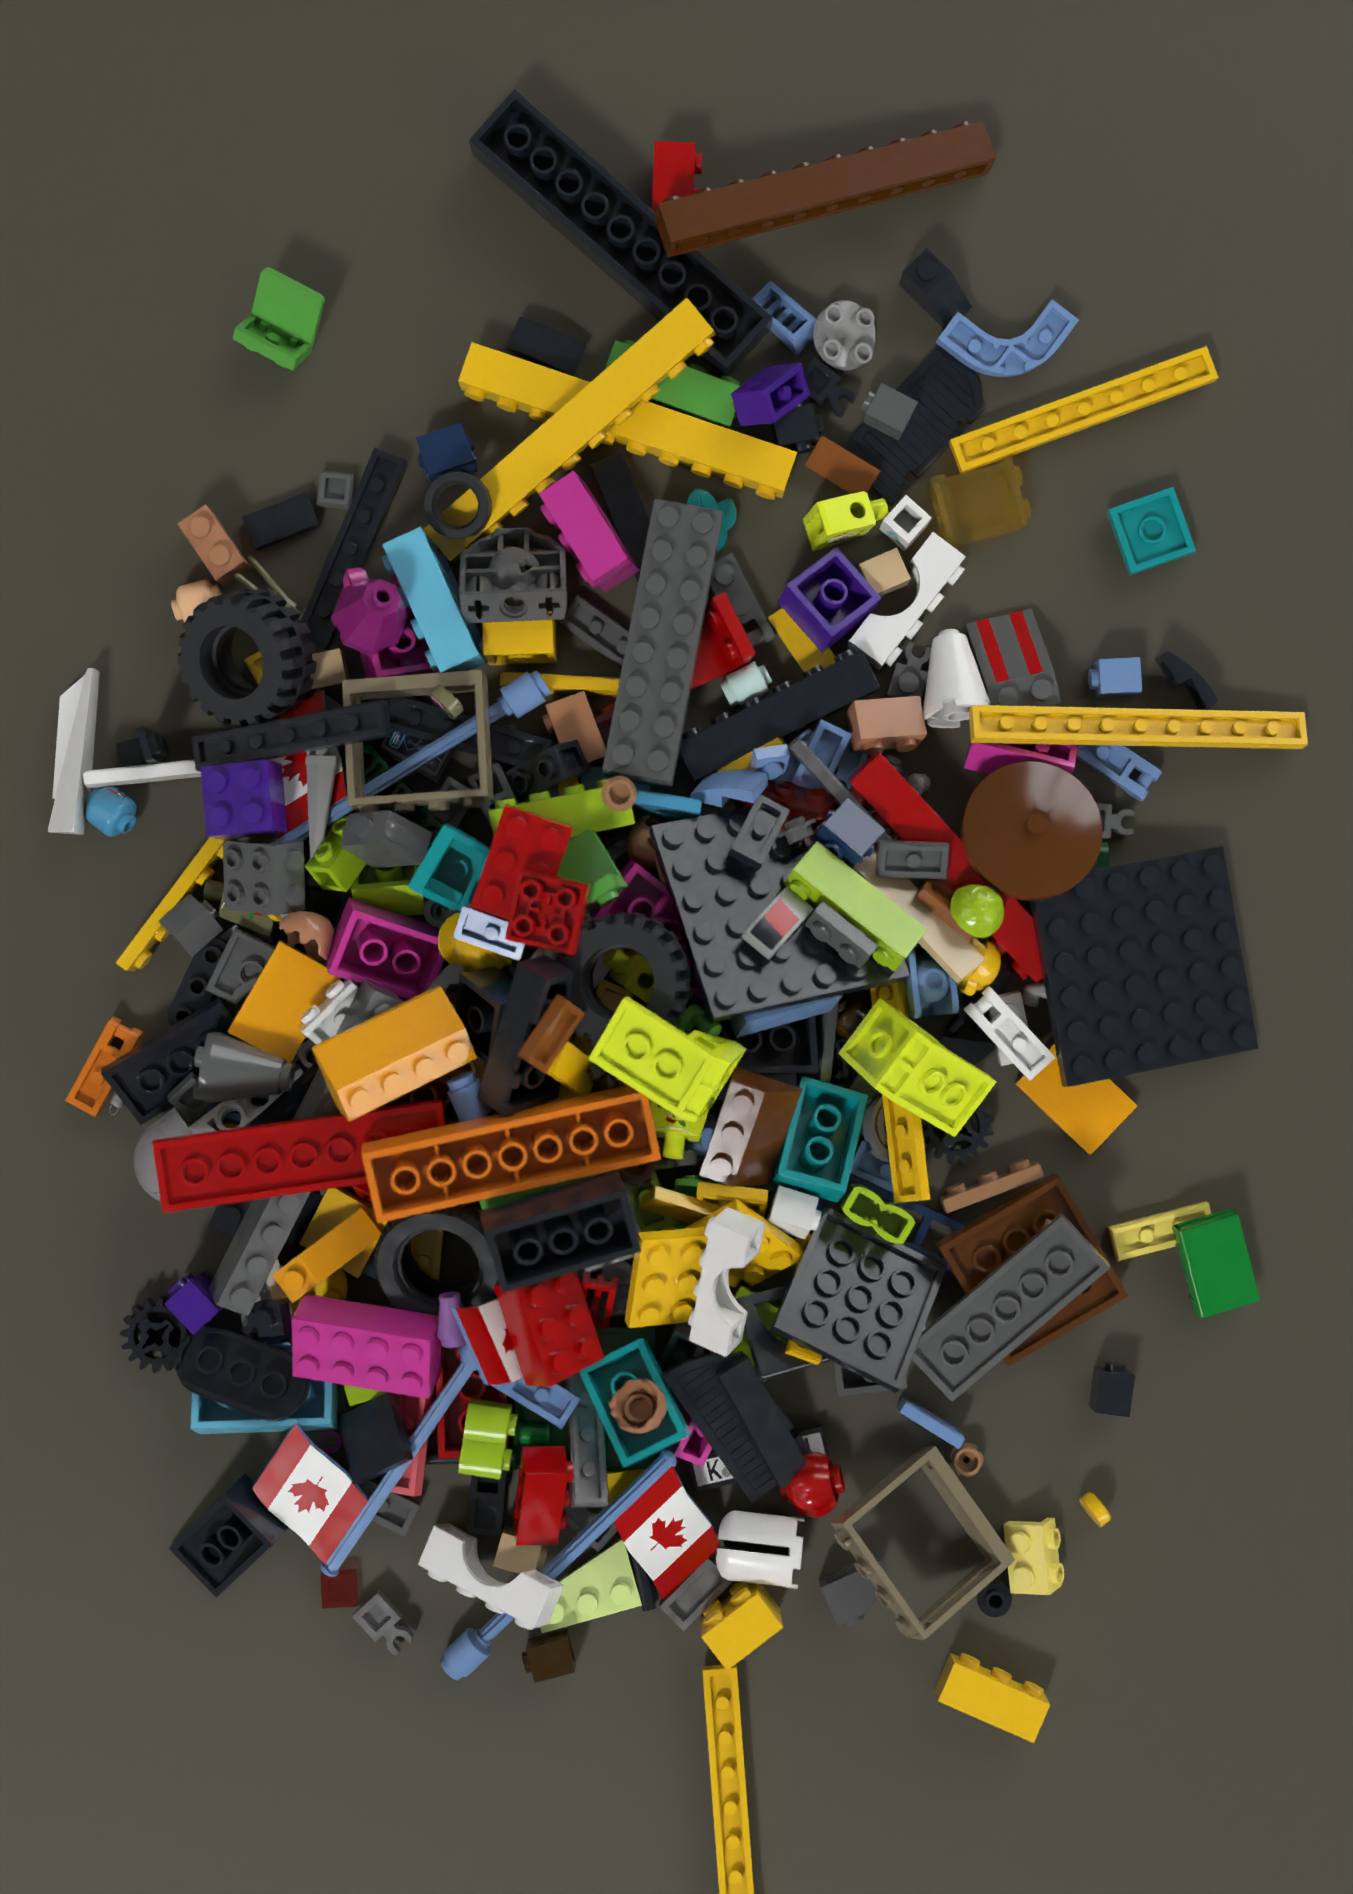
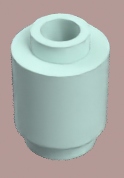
(746, 684)

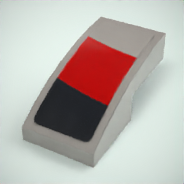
(777, 923)

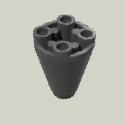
(238, 1071)

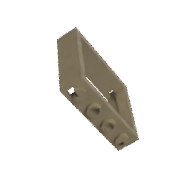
(417, 685)
(968, 1514)

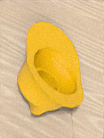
(465, 954)

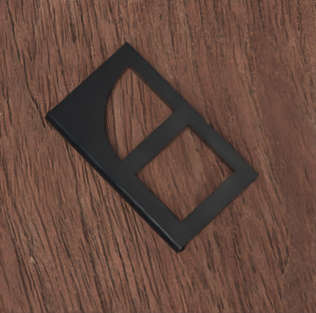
(765, 1348)

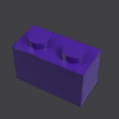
(770, 394)
(193, 1302)

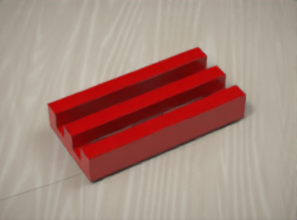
(599, 1286)

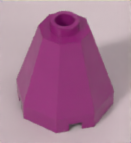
(370, 616)

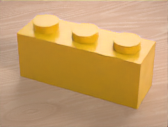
(992, 1696)

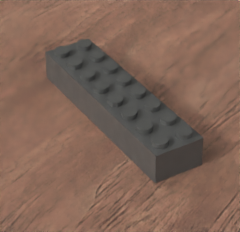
(663, 643)

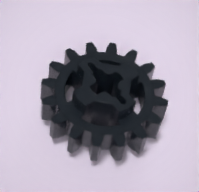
(947, 1141)
(149, 1324)

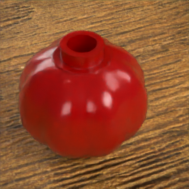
(815, 1486)

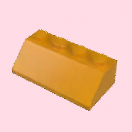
(393, 1053)

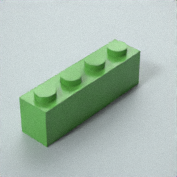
(692, 392)

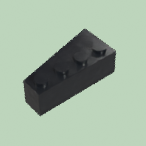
(509, 1080)

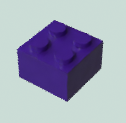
(829, 599)
(243, 799)

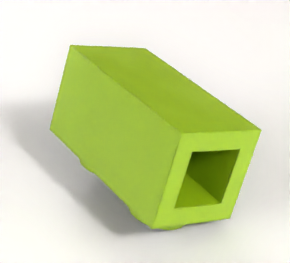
(332, 864)

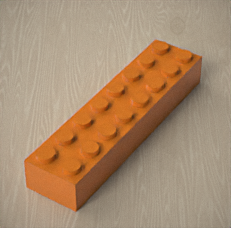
(509, 1153)

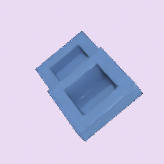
(734, 784)

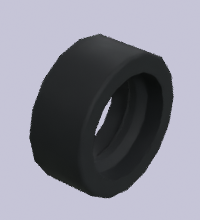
(431, 505)

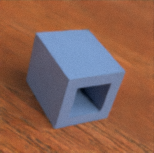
(1115, 677)

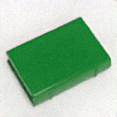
(1215, 1263)

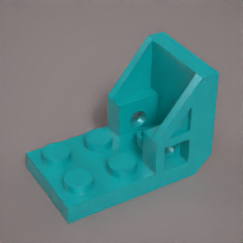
(451, 868)

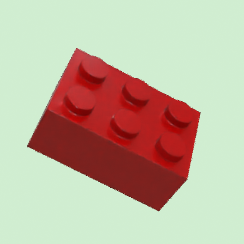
(520, 842)
(550, 1329)

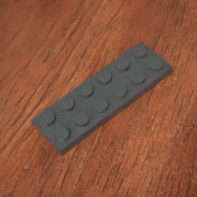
(1008, 1306)

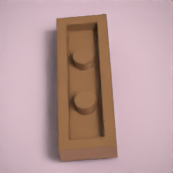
(990, 1184)

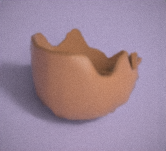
(639, 843)
(311, 931)
(639, 1406)

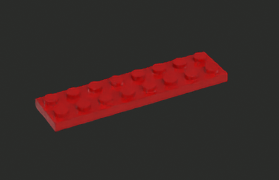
(278, 1156)

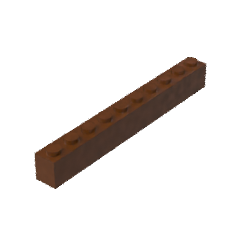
(824, 188)

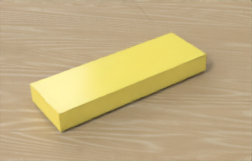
(1151, 1232)

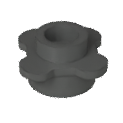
(797, 829)

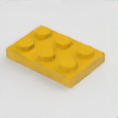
(776, 1248)
(665, 1277)

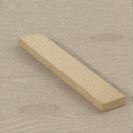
(940, 940)

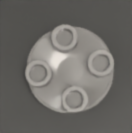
(845, 335)

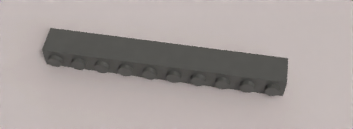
(272, 1218)

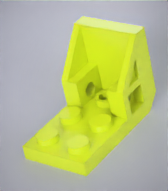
(665, 1063)
(915, 1069)

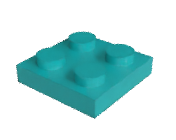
(1151, 531)

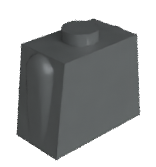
(385, 839)

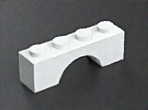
(932, 568)
(717, 1317)
(454, 1558)

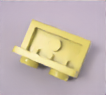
(1035, 1555)

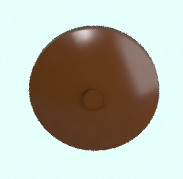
(1031, 831)

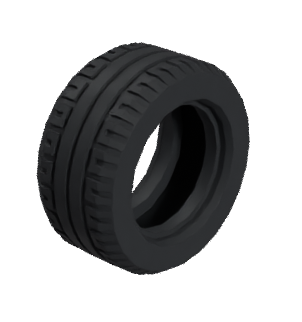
(413, 1289)

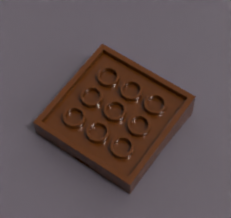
(996, 1235)

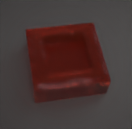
(339, 1590)

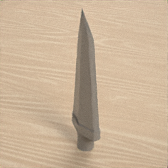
(320, 783)

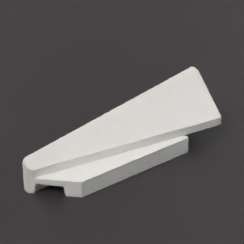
(74, 754)

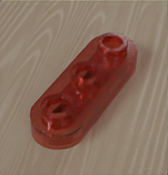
(799, 800)

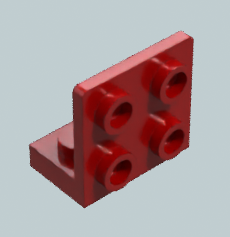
(722, 643)

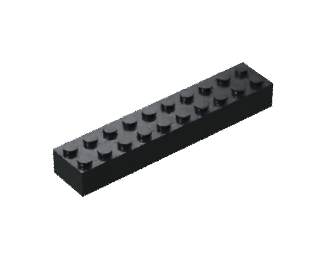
(614, 227)

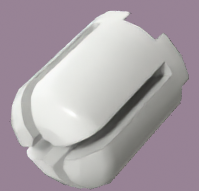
(760, 1567)

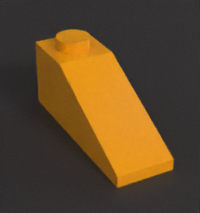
(328, 1254)

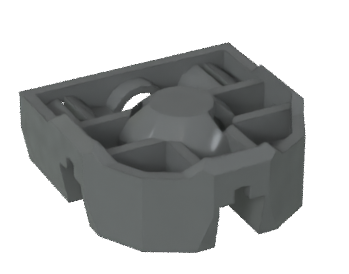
(495, 578)

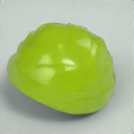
(977, 910)

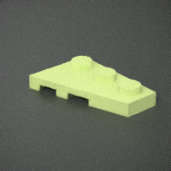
(596, 1589)

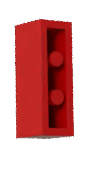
(541, 1495)

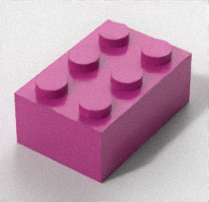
(587, 533)
(385, 949)

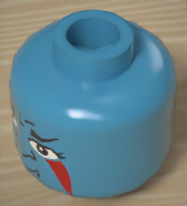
(110, 810)

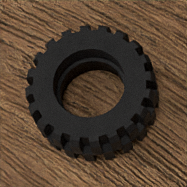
(210, 665)
(649, 939)

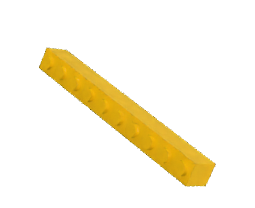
(581, 423)
(650, 430)

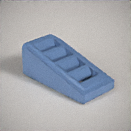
(800, 331)

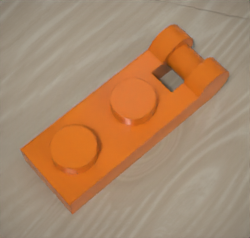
(91, 1089)

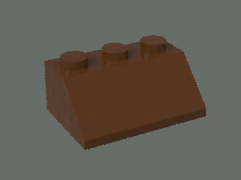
(749, 1129)

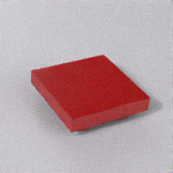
(547, 911)

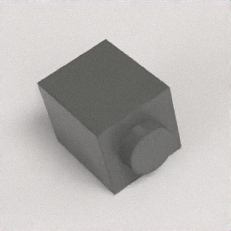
(888, 410)
(191, 924)

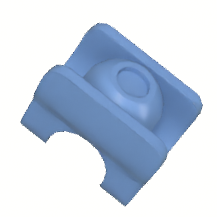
(929, 986)

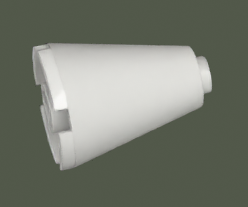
(952, 681)

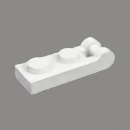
(1010, 1034)

